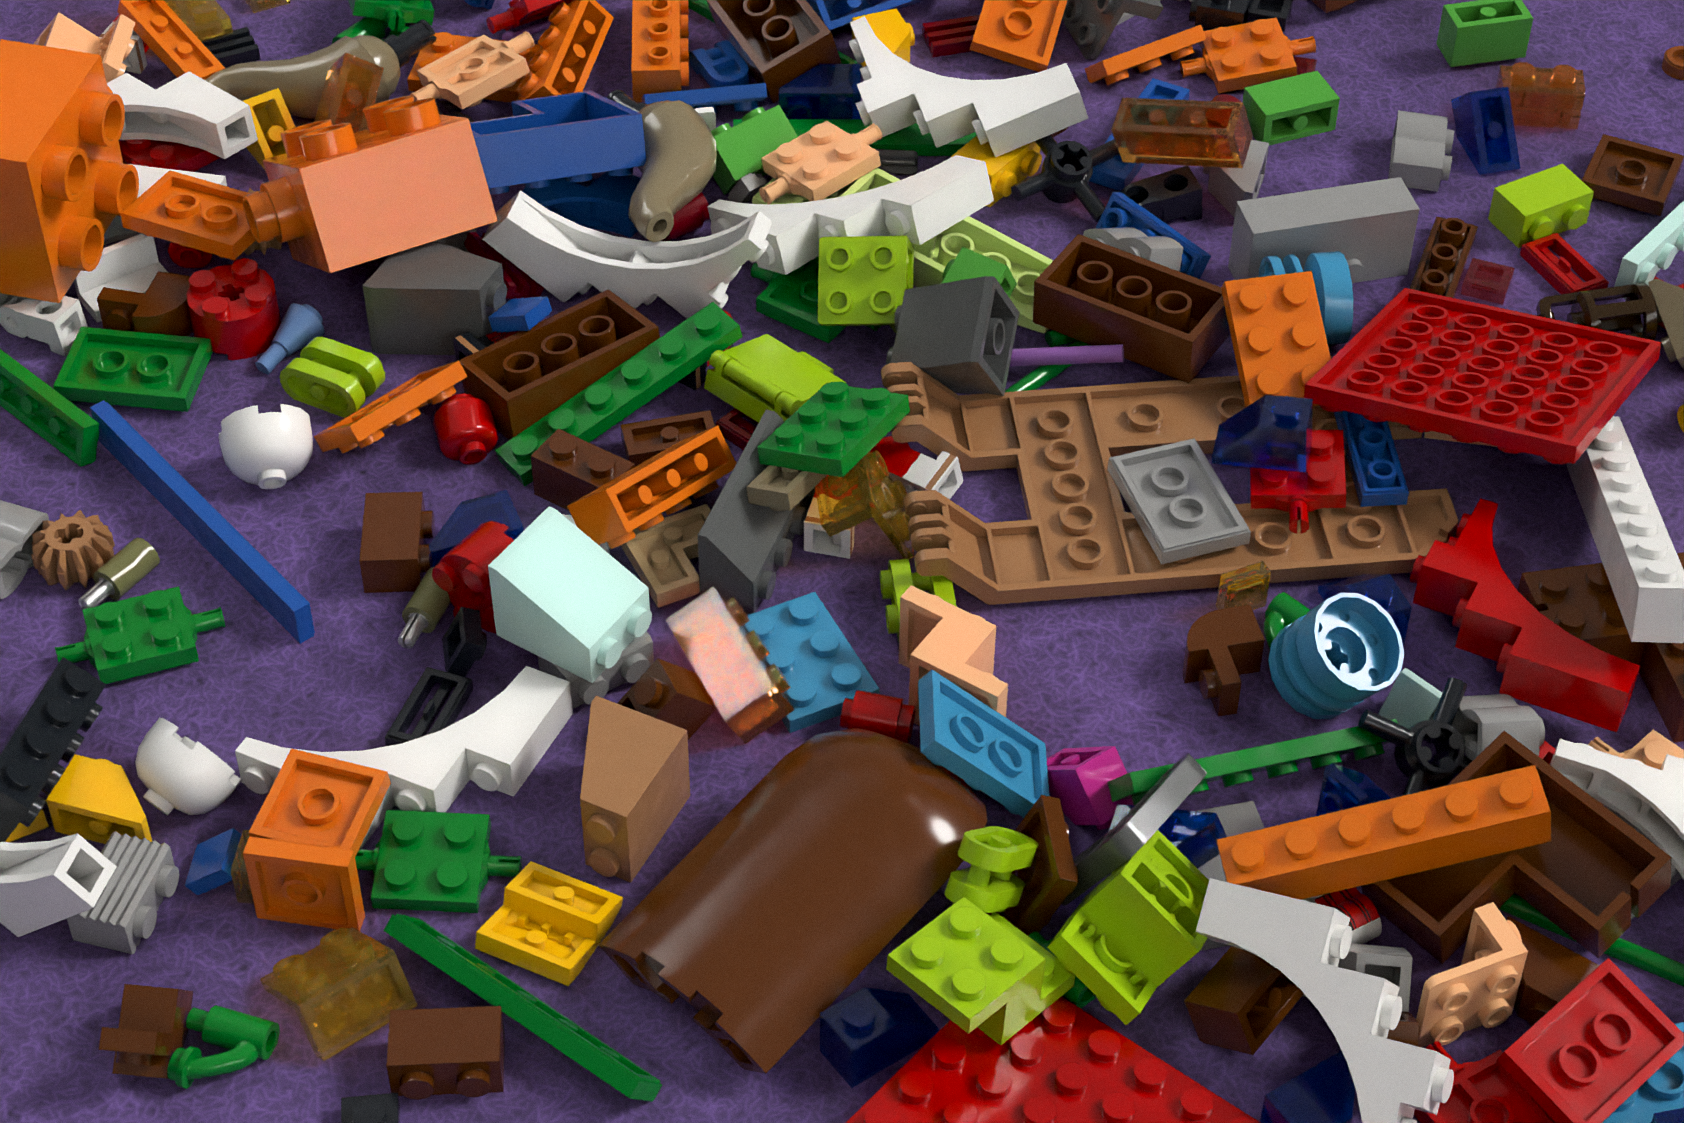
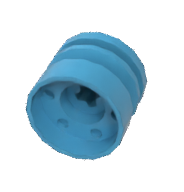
(1332, 287)
(1336, 656)

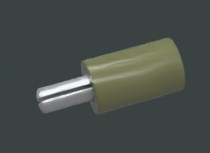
(121, 572)
(423, 610)

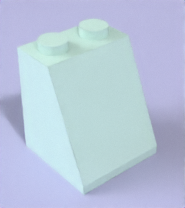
(566, 597)

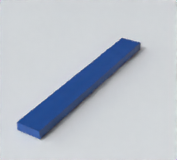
(204, 523)

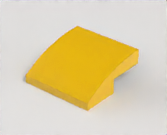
(549, 923)

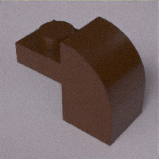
(157, 311)
(1220, 650)
(148, 1030)

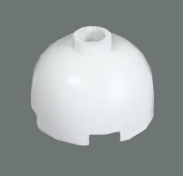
(266, 446)
(182, 772)

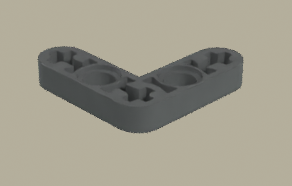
(1137, 826)

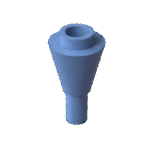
(295, 331)

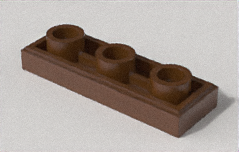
(1444, 257)

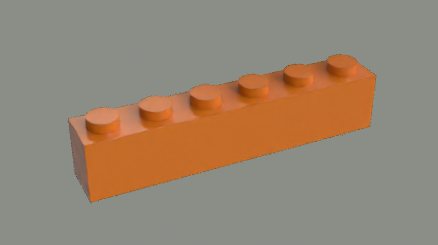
(1392, 837)

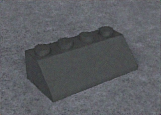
(745, 541)

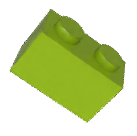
(1540, 205)

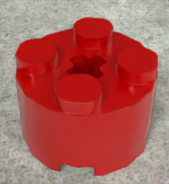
(234, 308)
(465, 570)

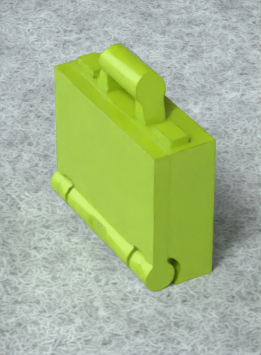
(766, 376)

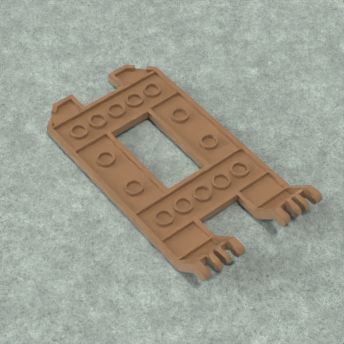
(1076, 524)

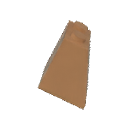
(630, 786)

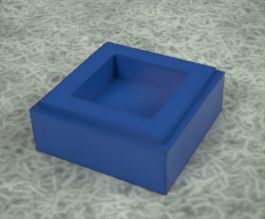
(520, 314)
(213, 862)

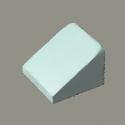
(1410, 700)

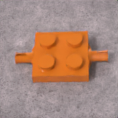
(1247, 55)

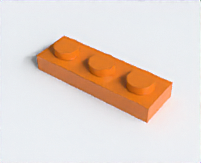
(170, 38)
(1146, 56)

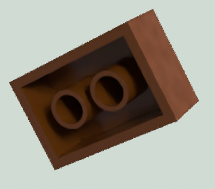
(775, 38)

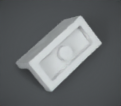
(123, 266)

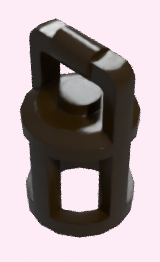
(1611, 316)

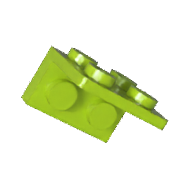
(863, 279)

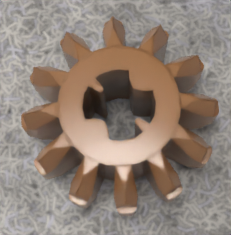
(71, 549)

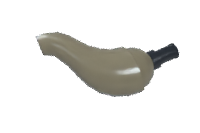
(303, 77)
(676, 166)

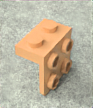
(1481, 987)

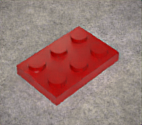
(1592, 1048)

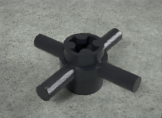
(1067, 173)
(1408, 752)

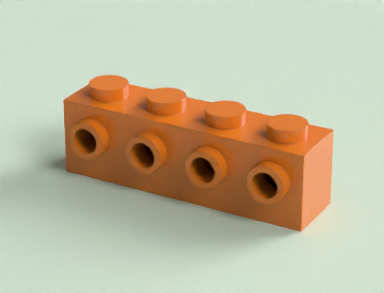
(659, 46)
(566, 50)
(654, 487)

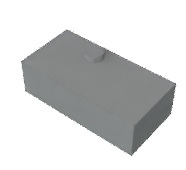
(1364, 221)

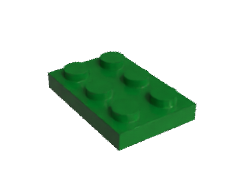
(134, 369)
(834, 429)

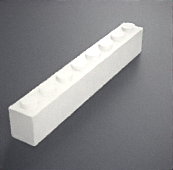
(1630, 537)

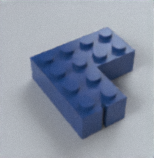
(559, 139)

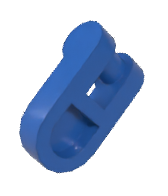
(720, 65)

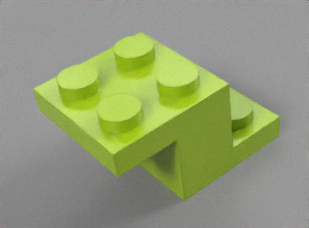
(1135, 928)
(980, 971)

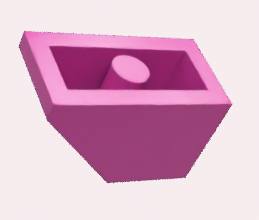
(1081, 783)

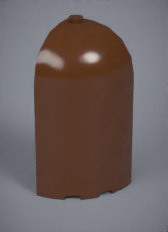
(798, 889)

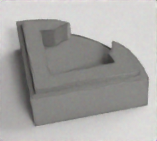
(747, 188)

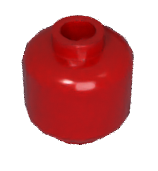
(465, 428)

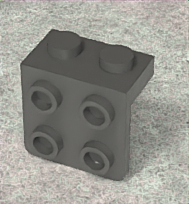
(1094, 20)

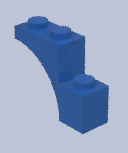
(599, 206)

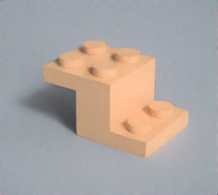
(112, 47)
(950, 643)

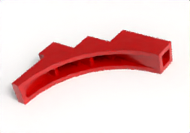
(1497, 622)

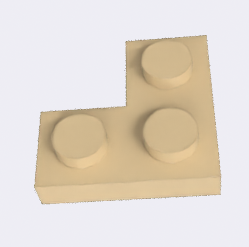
(664, 554)

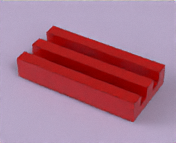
(1558, 270)

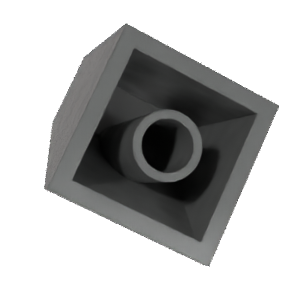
(429, 298)
(958, 334)

